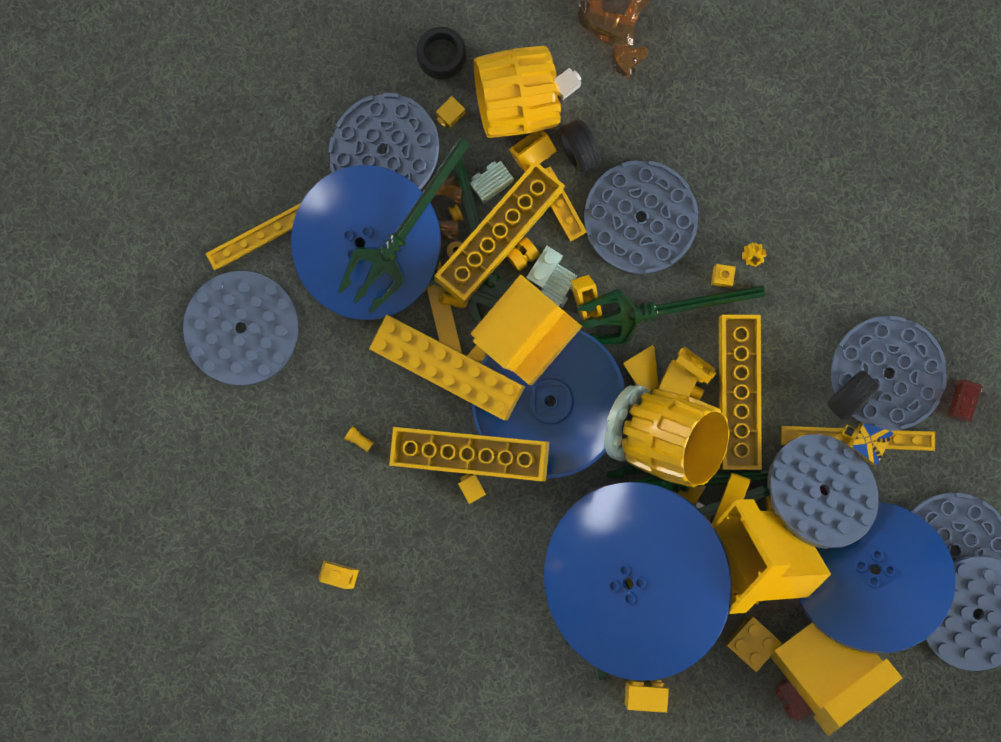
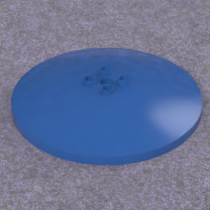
(368, 205)
(585, 388)
(898, 604)

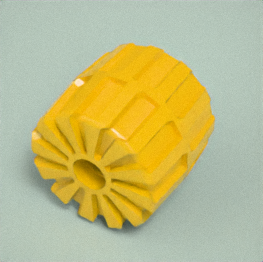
(517, 91)
(676, 437)

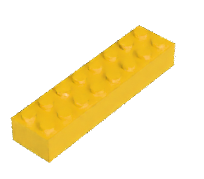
(499, 232)
(447, 367)
(741, 389)
(469, 454)

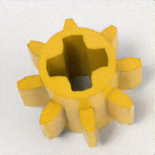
(754, 254)

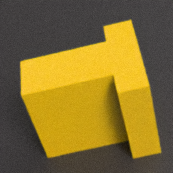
(525, 331)
(766, 557)
(832, 677)

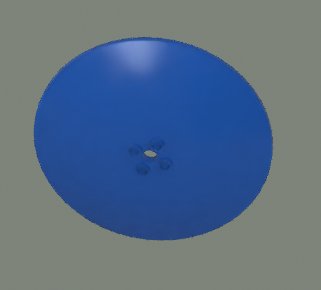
(676, 572)

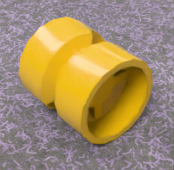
(519, 260)

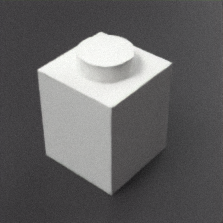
(568, 83)

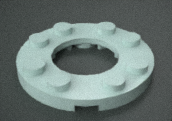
(616, 417)

